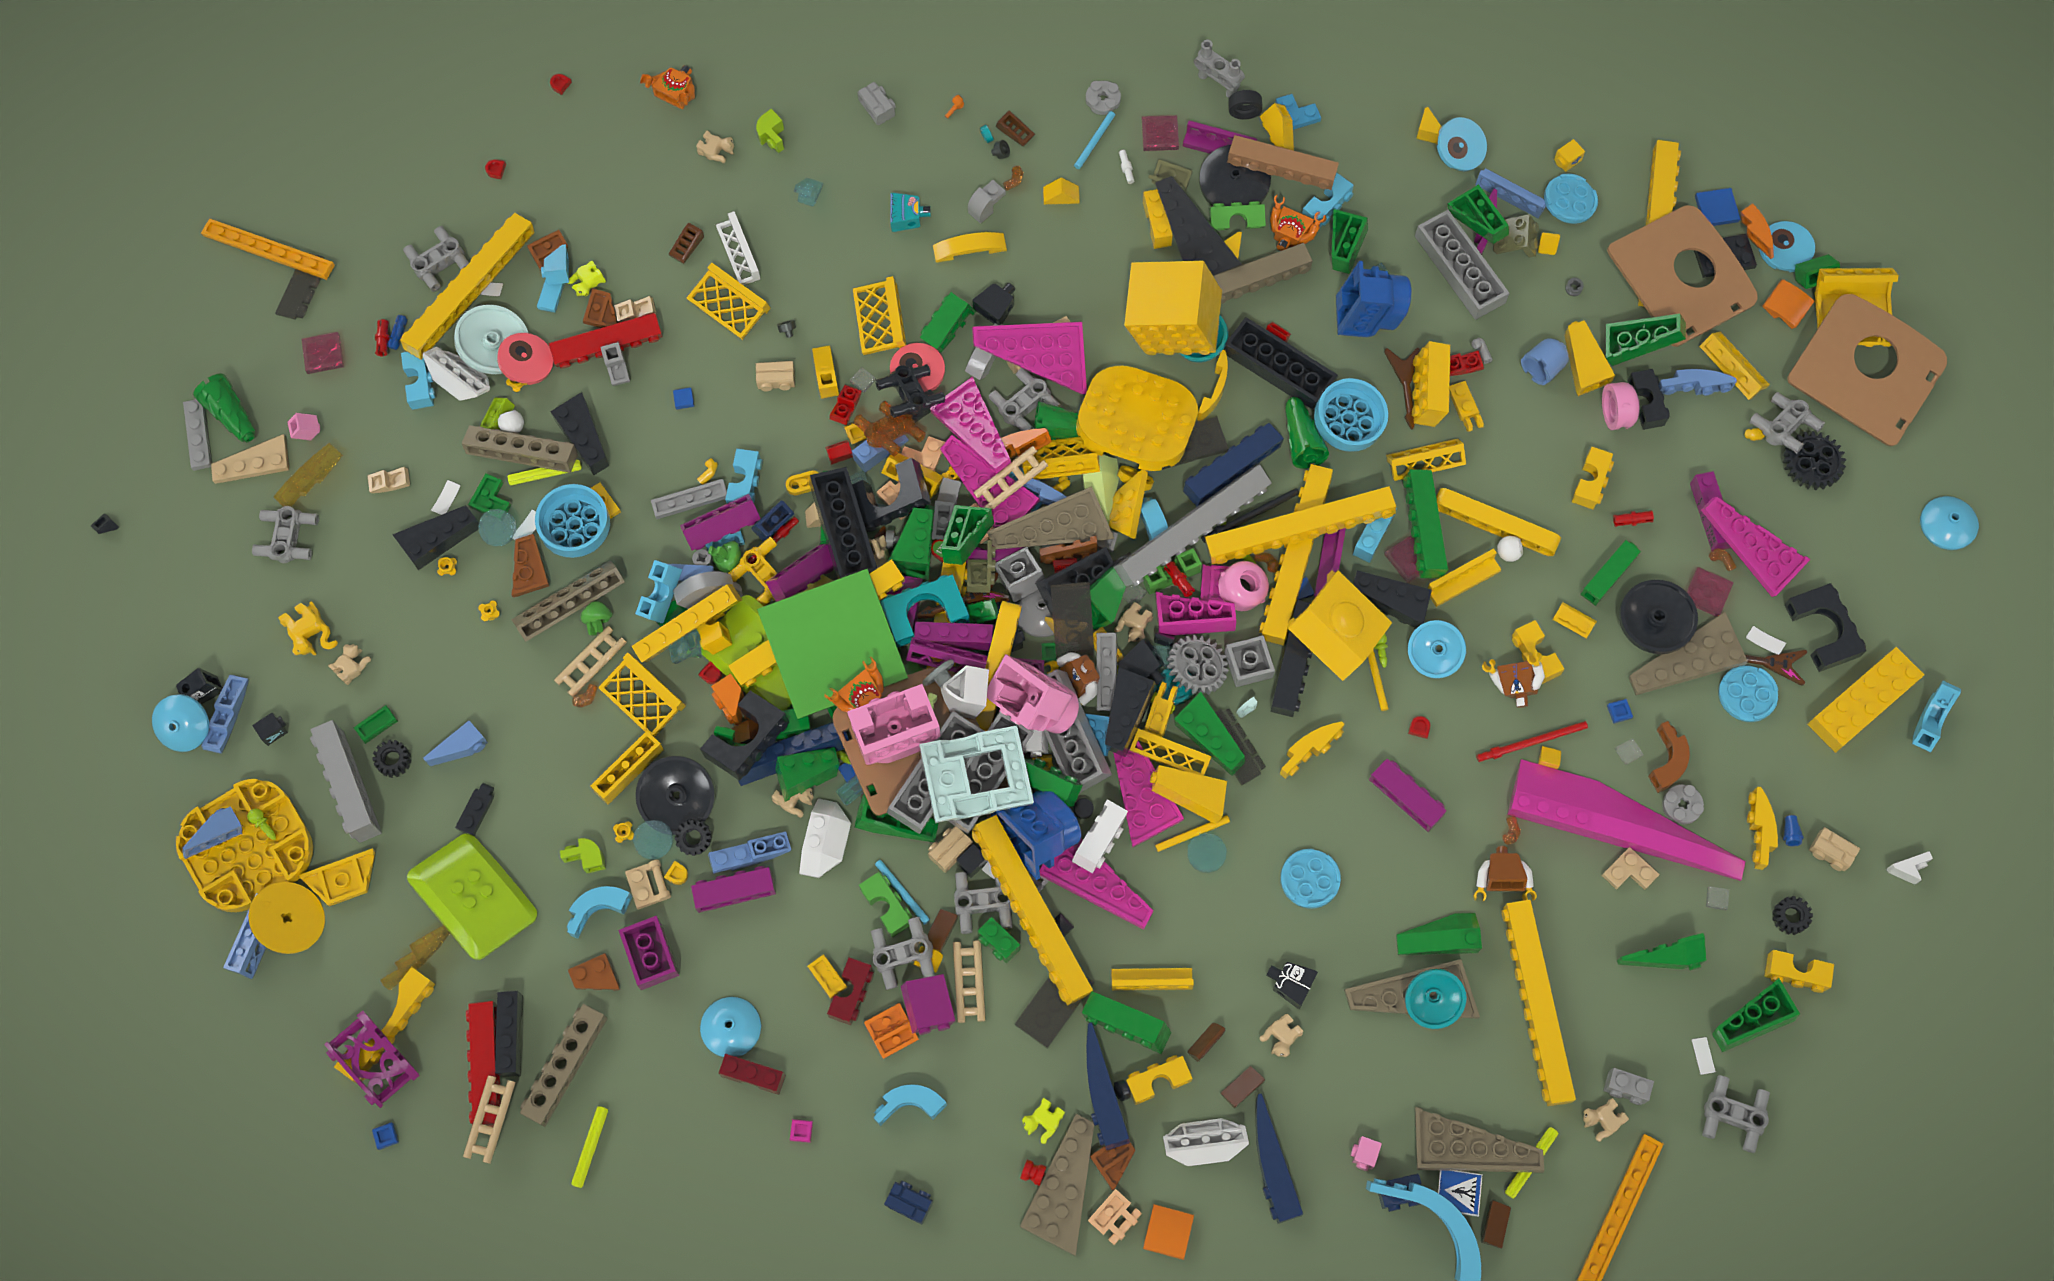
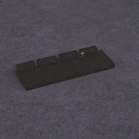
(297, 293)
(1252, 766)

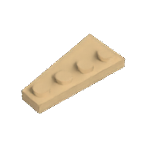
(256, 461)

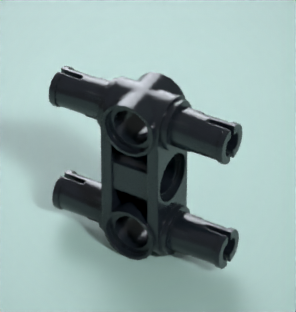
(910, 391)

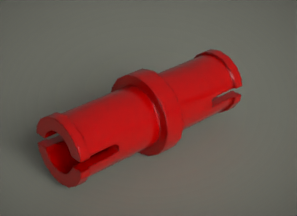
(382, 337)
(1633, 518)
(1179, 579)

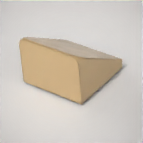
(812, 517)

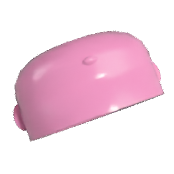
(1620, 405)
(1232, 590)

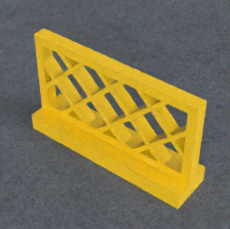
(740, 292)
(894, 317)
(1065, 464)
(648, 680)

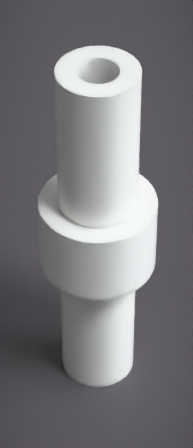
(1126, 166)

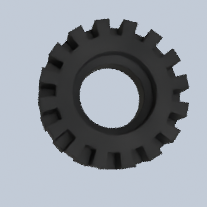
(384, 750)
(682, 843)
(1800, 907)

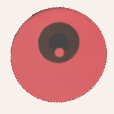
(918, 355)
(525, 358)

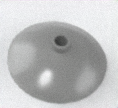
(1033, 617)

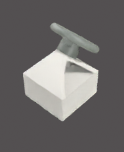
(963, 692)

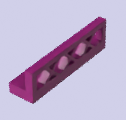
(1206, 142)
(1330, 557)
(944, 652)

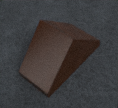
(745, 731)

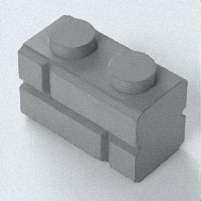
(876, 103)

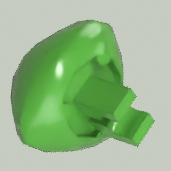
(726, 556)
(594, 615)

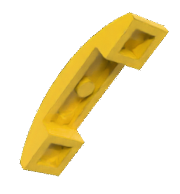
(968, 244)
(1208, 404)

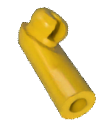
(1754, 434)
(709, 473)
(1063, 484)

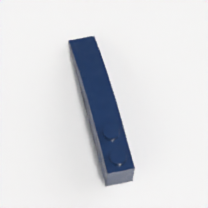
(1103, 1098)
(1274, 1170)

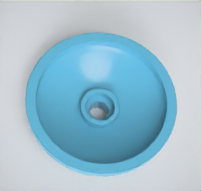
(1942, 529)
(1424, 653)
(190, 722)
(736, 1039)

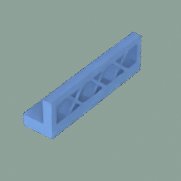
(1511, 193)
(244, 952)

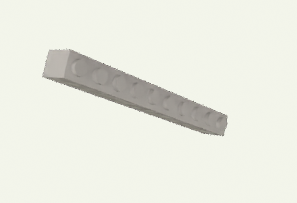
(1193, 525)

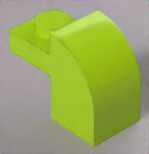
(768, 128)
(588, 852)

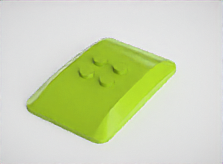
(747, 634)
(472, 896)

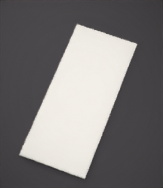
(1703, 1055)

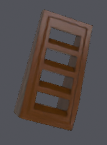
(1009, 116)
(695, 240)

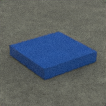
(1718, 206)

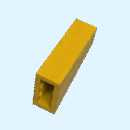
(1586, 359)
(1192, 791)

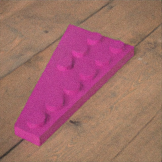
(970, 421)
(975, 473)
(1147, 810)
(1100, 887)

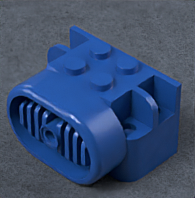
(1373, 300)
(1040, 830)

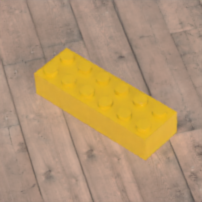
(1865, 699)

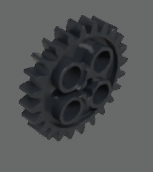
(1815, 460)

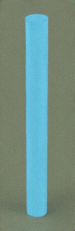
(1094, 140)
(902, 892)

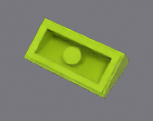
(497, 407)

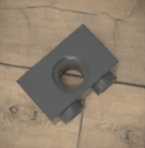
(941, 518)

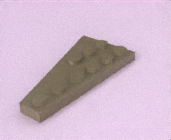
(1058, 523)
(1708, 652)
(1389, 993)
(1462, 1147)
(1059, 1200)

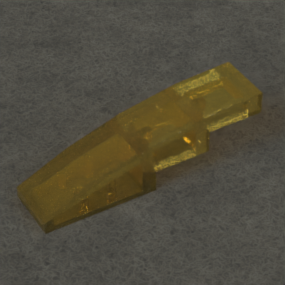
(307, 475)
(421, 952)

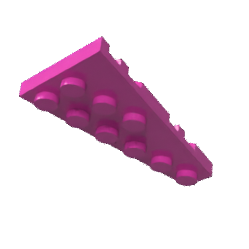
(1760, 550)

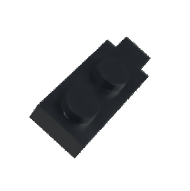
(475, 809)

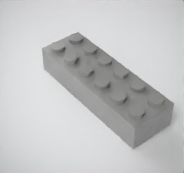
(1461, 264)
(1077, 747)
(988, 769)
(345, 781)
(913, 803)

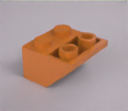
(727, 696)

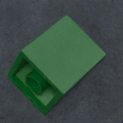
(1105, 598)

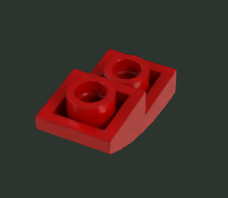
(1466, 363)
(845, 405)

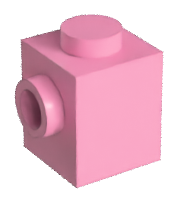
(303, 426)
(1365, 1153)

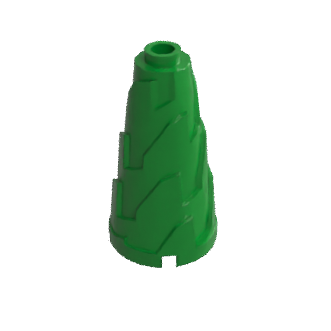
(225, 406)
(1058, 422)
(1304, 439)

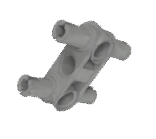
(1208, 64)
(436, 258)
(1023, 401)
(1793, 415)
(285, 534)
(979, 902)
(902, 953)
(1736, 1114)

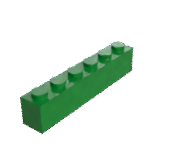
(1425, 524)

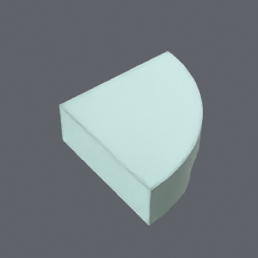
(1247, 707)

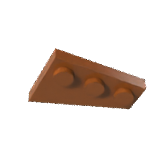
(1075, 550)
(528, 568)

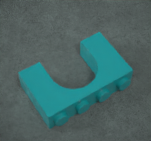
(942, 591)

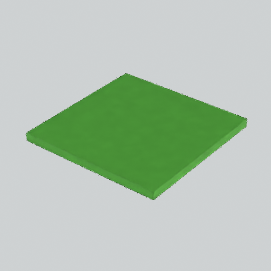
(826, 637)

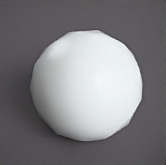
(511, 422)
(1510, 548)

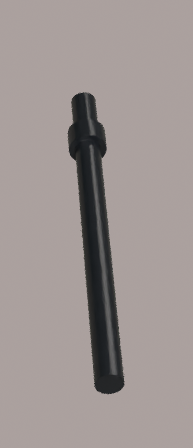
(1252, 514)

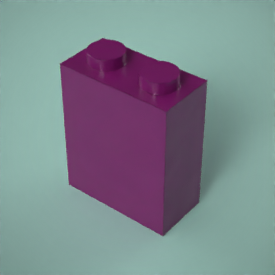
(928, 1004)

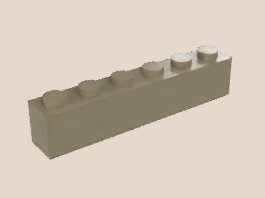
(1264, 272)

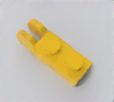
(1465, 405)
(1160, 711)

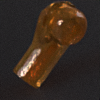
(1015, 180)
(1718, 554)
(1269, 560)
(586, 698)
(1513, 833)

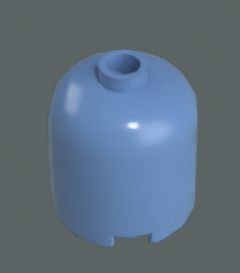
(1545, 360)

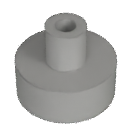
(891, 539)

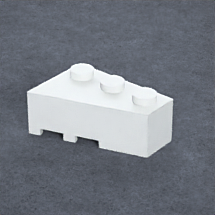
(1100, 837)

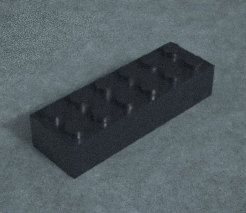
(1279, 363)
(842, 522)

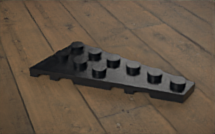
(1192, 231)

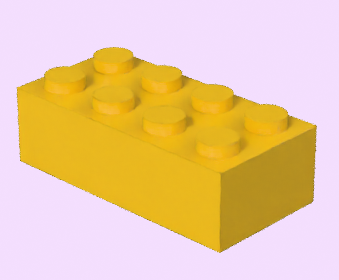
(1431, 384)

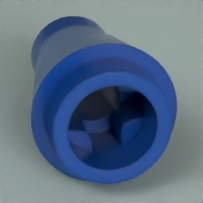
(1792, 831)

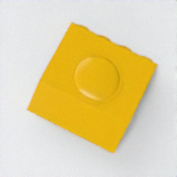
(1867, 283)
(1340, 625)

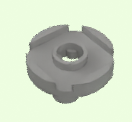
(1105, 88)
(1687, 794)

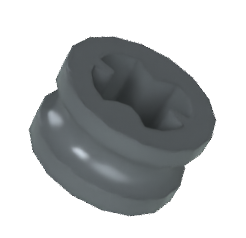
(1576, 281)

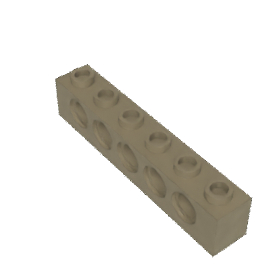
(519, 448)
(568, 600)
(564, 1076)

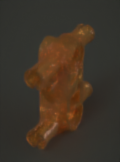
(888, 429)

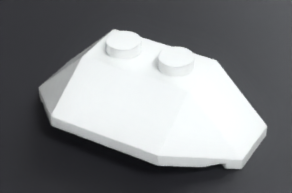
(455, 375)
(824, 839)
(1205, 1141)

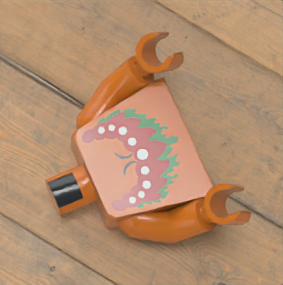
(672, 86)
(1292, 227)
(860, 690)

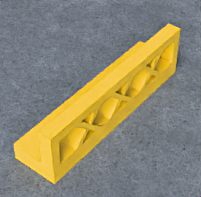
(1733, 363)
(1427, 452)
(1464, 578)
(1172, 749)
(1152, 979)

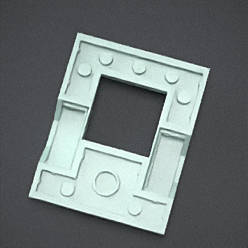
(949, 781)

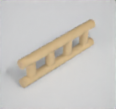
(1012, 467)
(578, 661)
(977, 970)
(496, 1129)

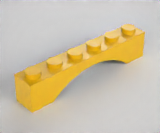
(686, 622)
(412, 991)

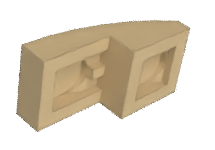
(630, 310)
(388, 481)

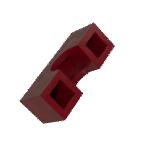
(846, 1008)
(752, 1073)

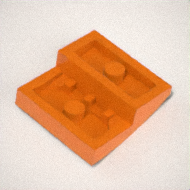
(1788, 303)
(890, 1030)
(1168, 1232)

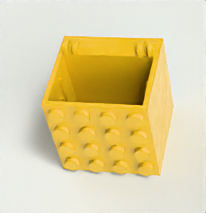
(1173, 307)

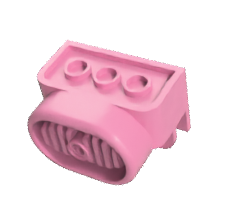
(1032, 697)
(894, 725)

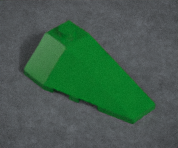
(888, 825)
(1448, 935)
(1685, 953)

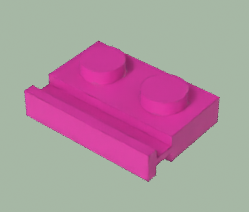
(1210, 582)

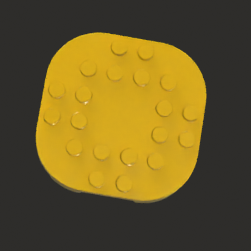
(1137, 417)
(246, 864)

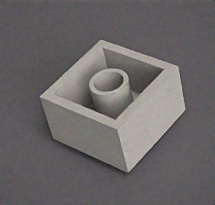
(1019, 574)
(1249, 661)

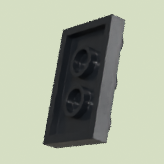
(1741, 249)

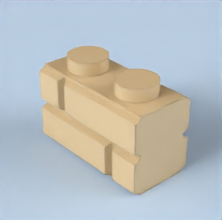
(775, 375)
(949, 848)
(1834, 850)

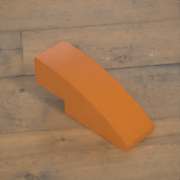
(1758, 229)
(1021, 441)

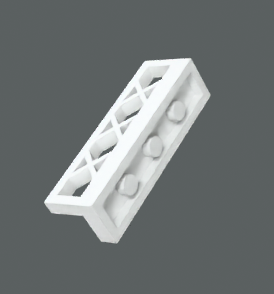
(746, 253)

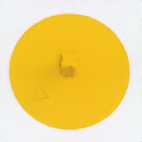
(286, 917)

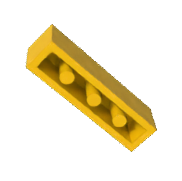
(627, 767)

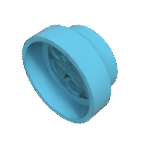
(1353, 394)
(558, 505)

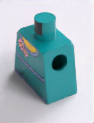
(907, 212)

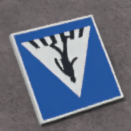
(1462, 1190)

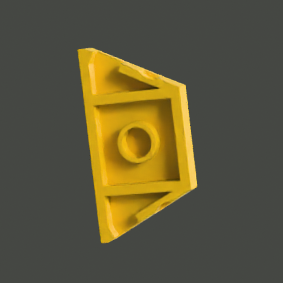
(1128, 504)
(342, 878)

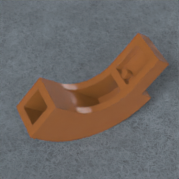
(1678, 758)

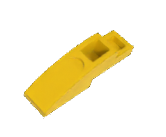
(1314, 742)
(1763, 821)

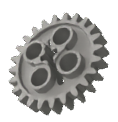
(1197, 665)

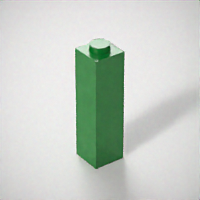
(1610, 572)

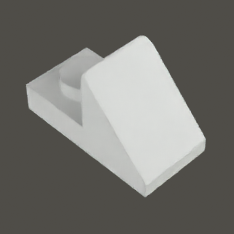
(1909, 868)

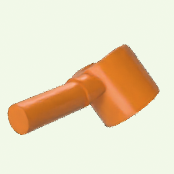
(958, 104)

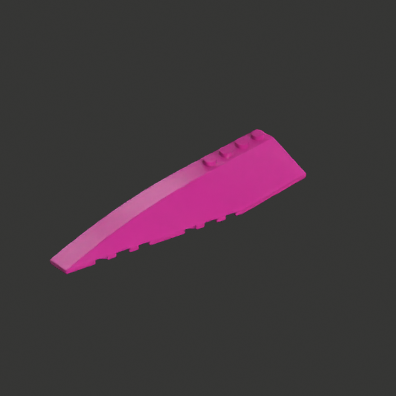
(1608, 816)

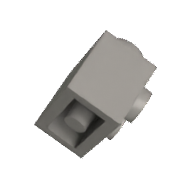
(1628, 1086)

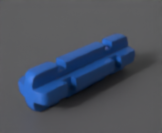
(397, 332)

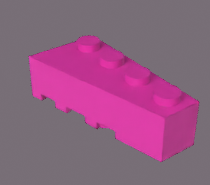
(1193, 616)

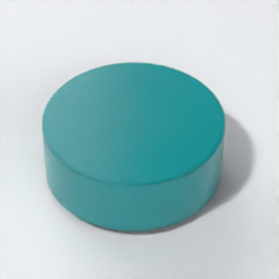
(986, 134)

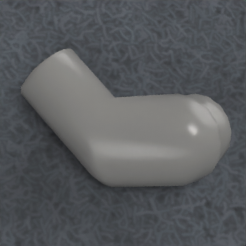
(1480, 344)

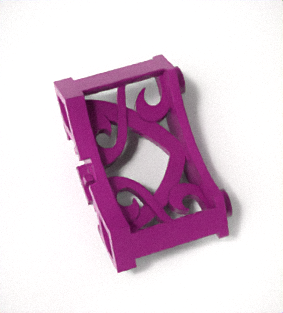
(399, 1065)

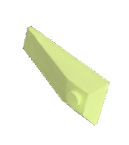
(1104, 483)

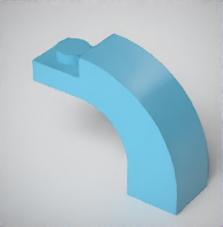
(1152, 517)
(1933, 716)
(595, 900)
(912, 1095)

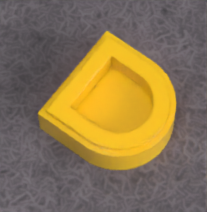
(677, 874)

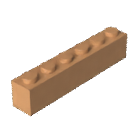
(1282, 162)

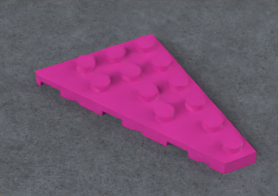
(1044, 349)

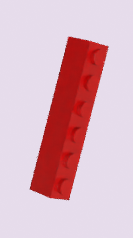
(589, 344)
(482, 1056)

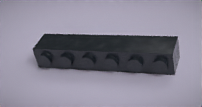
(1292, 672)

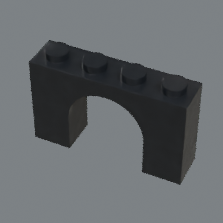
(912, 495)
(1826, 602)
(740, 759)

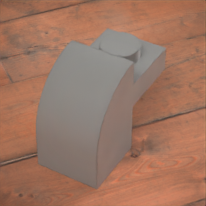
(982, 201)
(615, 364)

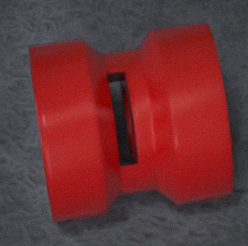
(1033, 1172)

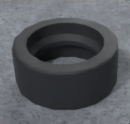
(1239, 110)

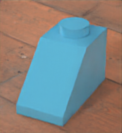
(556, 266)

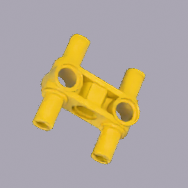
(760, 569)

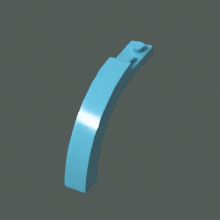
(1466, 1247)

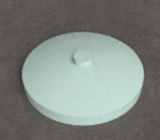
(481, 334)

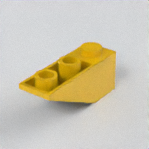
(1279, 126)
(825, 372)

